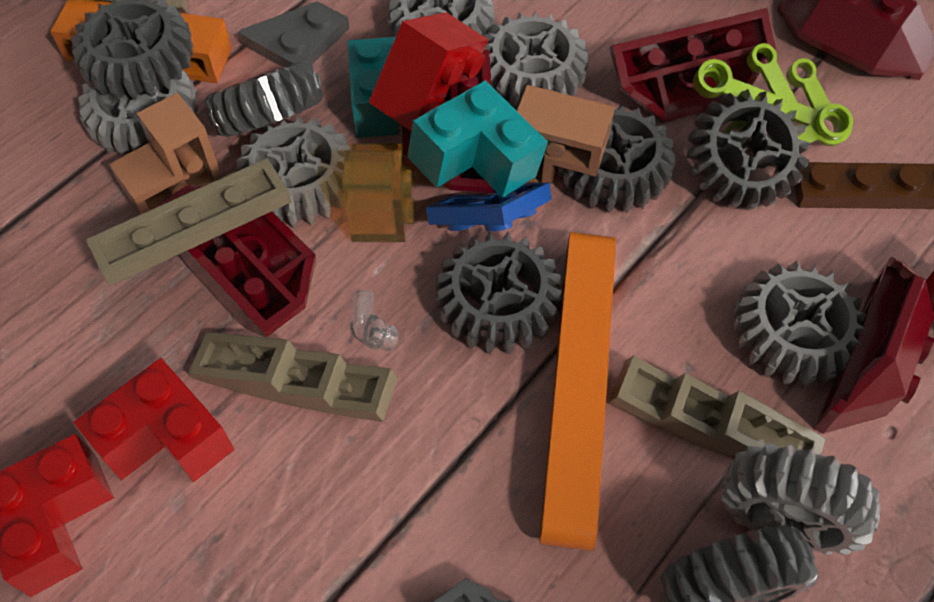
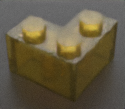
(378, 192)

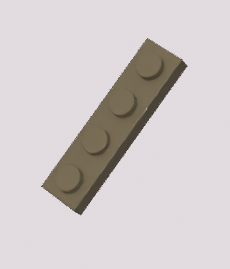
(188, 221)

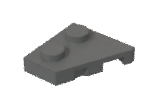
(296, 35)

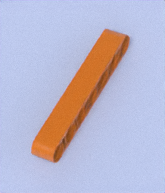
(579, 395)

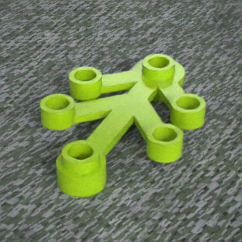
(812, 116)

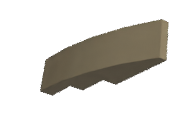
(293, 377)
(704, 413)

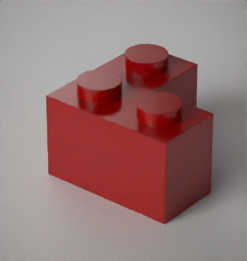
(424, 63)
(151, 415)
(37, 503)

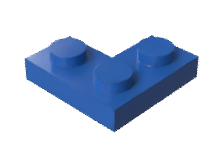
(491, 210)

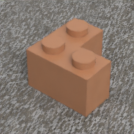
(572, 126)
(173, 158)

